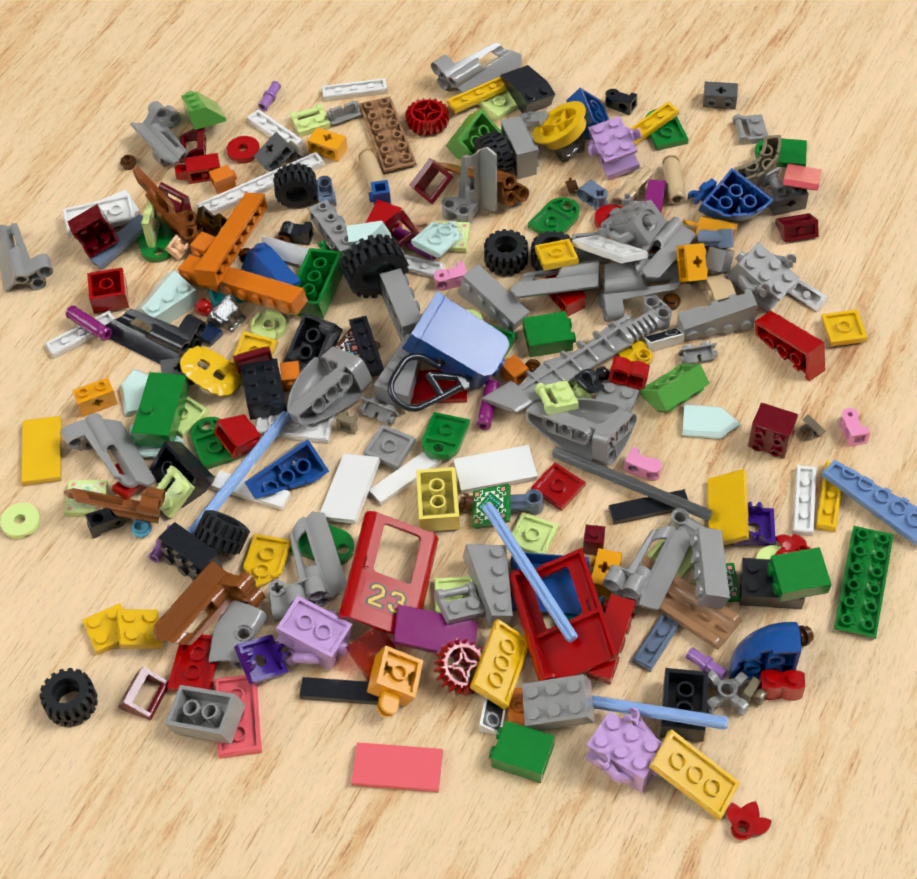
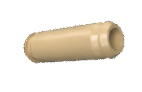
(370, 166)
(673, 179)

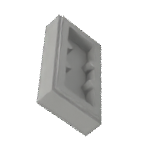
(534, 118)

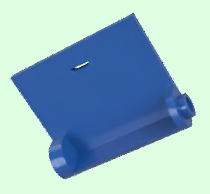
(559, 584)

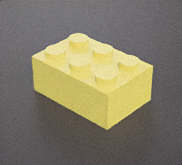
(438, 499)

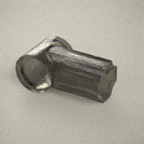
(576, 147)

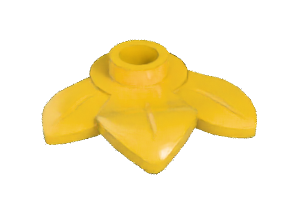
(637, 352)

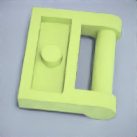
(308, 125)
(562, 395)
(177, 493)

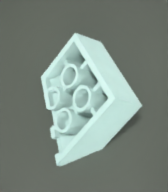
(363, 230)
(169, 298)

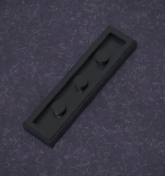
(366, 345)
(641, 508)
(336, 691)

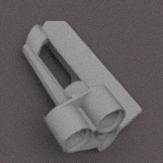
(157, 133)
(476, 192)
(669, 236)
(16, 264)
(569, 278)
(624, 283)
(109, 434)
(326, 576)
(650, 585)

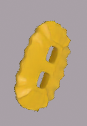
(205, 378)

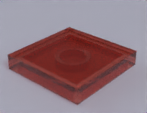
(366, 647)

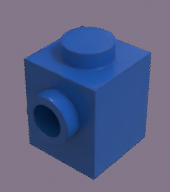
(380, 191)

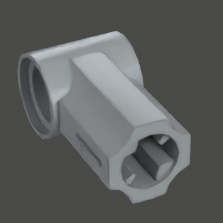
(687, 523)

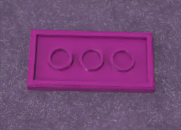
(429, 630)

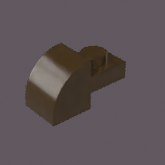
(210, 222)

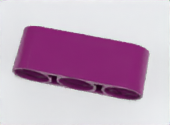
(655, 192)

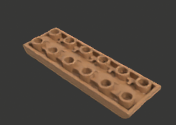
(387, 134)
(682, 606)

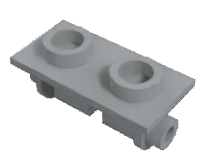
(339, 114)
(690, 352)
(372, 407)

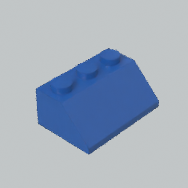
(594, 107)

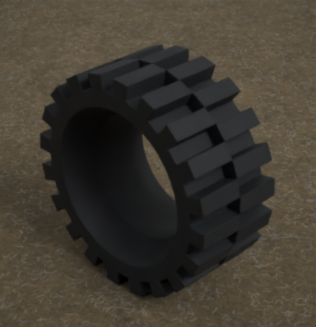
(367, 254)

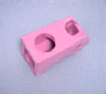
(449, 278)
(852, 428)
(642, 466)

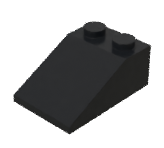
(528, 89)
(312, 339)

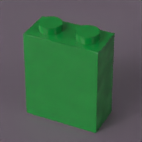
(548, 334)
(799, 574)
(522, 751)

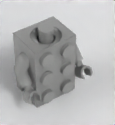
(633, 223)
(764, 275)

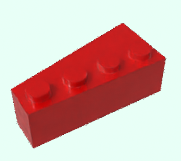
(792, 343)
(619, 616)

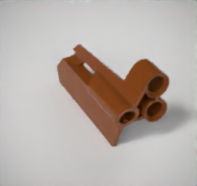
(507, 187)
(180, 223)
(144, 510)
(210, 592)

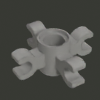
(720, 698)

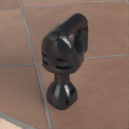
(590, 380)

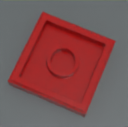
(559, 486)

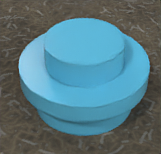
(141, 528)

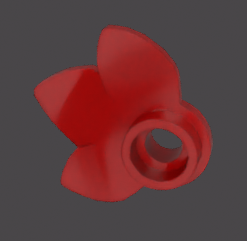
(791, 544)
(747, 818)

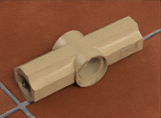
(634, 185)

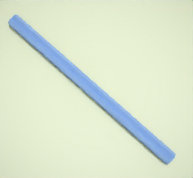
(245, 466)
(530, 573)
(661, 712)

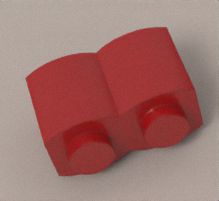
(629, 373)
(784, 685)

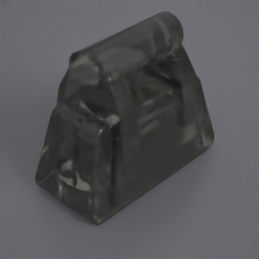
(223, 312)

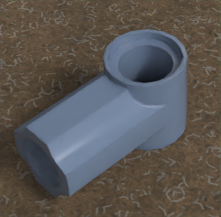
(721, 238)
(524, 503)

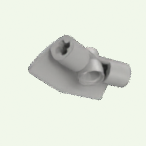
(237, 621)

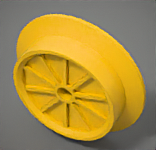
(562, 126)

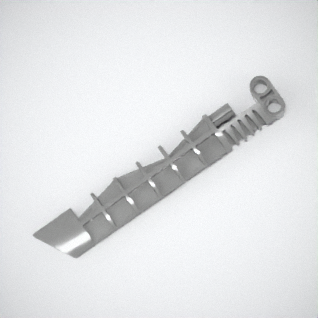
(607, 343)

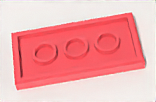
(802, 177)
(248, 733)
(397, 767)

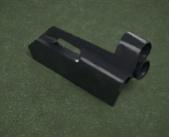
(162, 341)

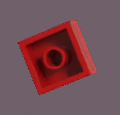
(108, 290)

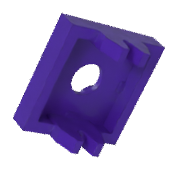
(765, 520)
(270, 651)

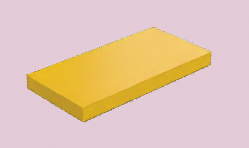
(41, 450)
(729, 506)
(500, 664)
(694, 774)

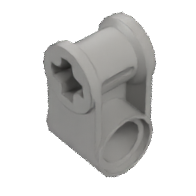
(279, 601)

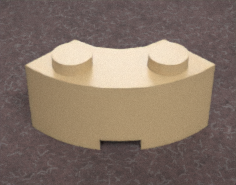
(716, 287)

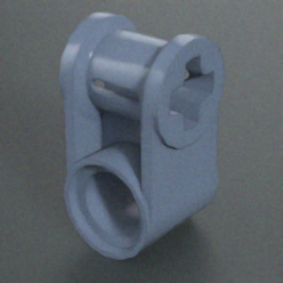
(325, 190)
(593, 194)

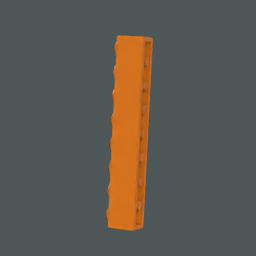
(230, 239)
(251, 288)

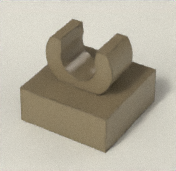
(298, 152)
(347, 423)
(813, 426)
(753, 692)

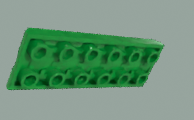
(864, 582)

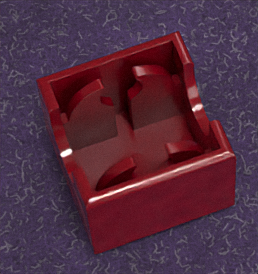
(93, 231)
(772, 430)

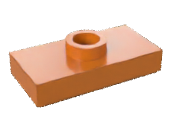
(516, 708)

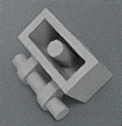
(719, 259)

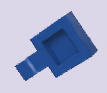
(703, 192)

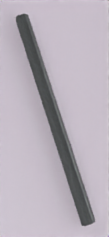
(632, 483)

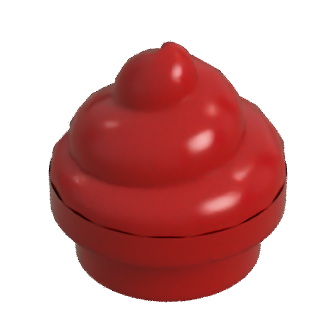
(203, 307)

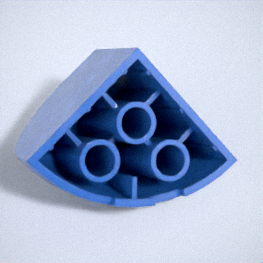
(735, 199)
(767, 648)

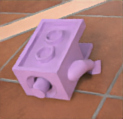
(614, 147)
(313, 634)
(624, 749)

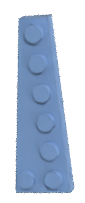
(879, 501)

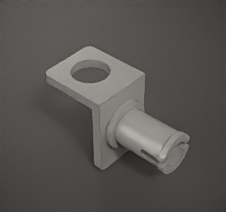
(772, 179)

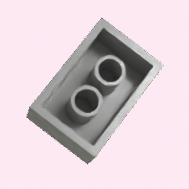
(521, 146)
(558, 703)
(205, 714)

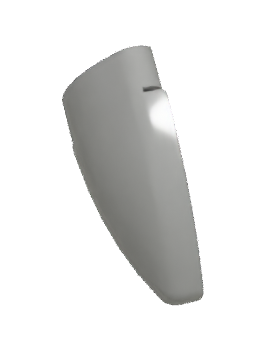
(327, 386)
(593, 431)

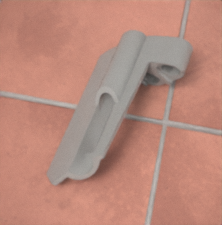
(470, 72)

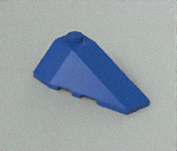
(267, 263)
(291, 469)

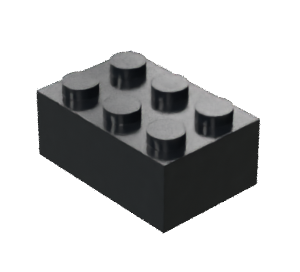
(263, 388)
(186, 551)
(757, 586)
(688, 692)

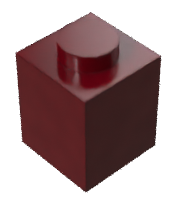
(593, 539)

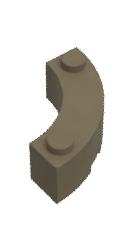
(767, 161)

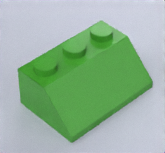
(201, 110)
(474, 126)
(675, 387)

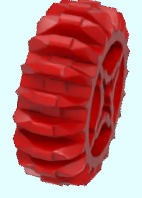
(427, 116)
(445, 671)

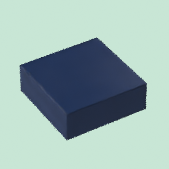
(211, 334)

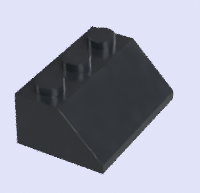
(191, 468)

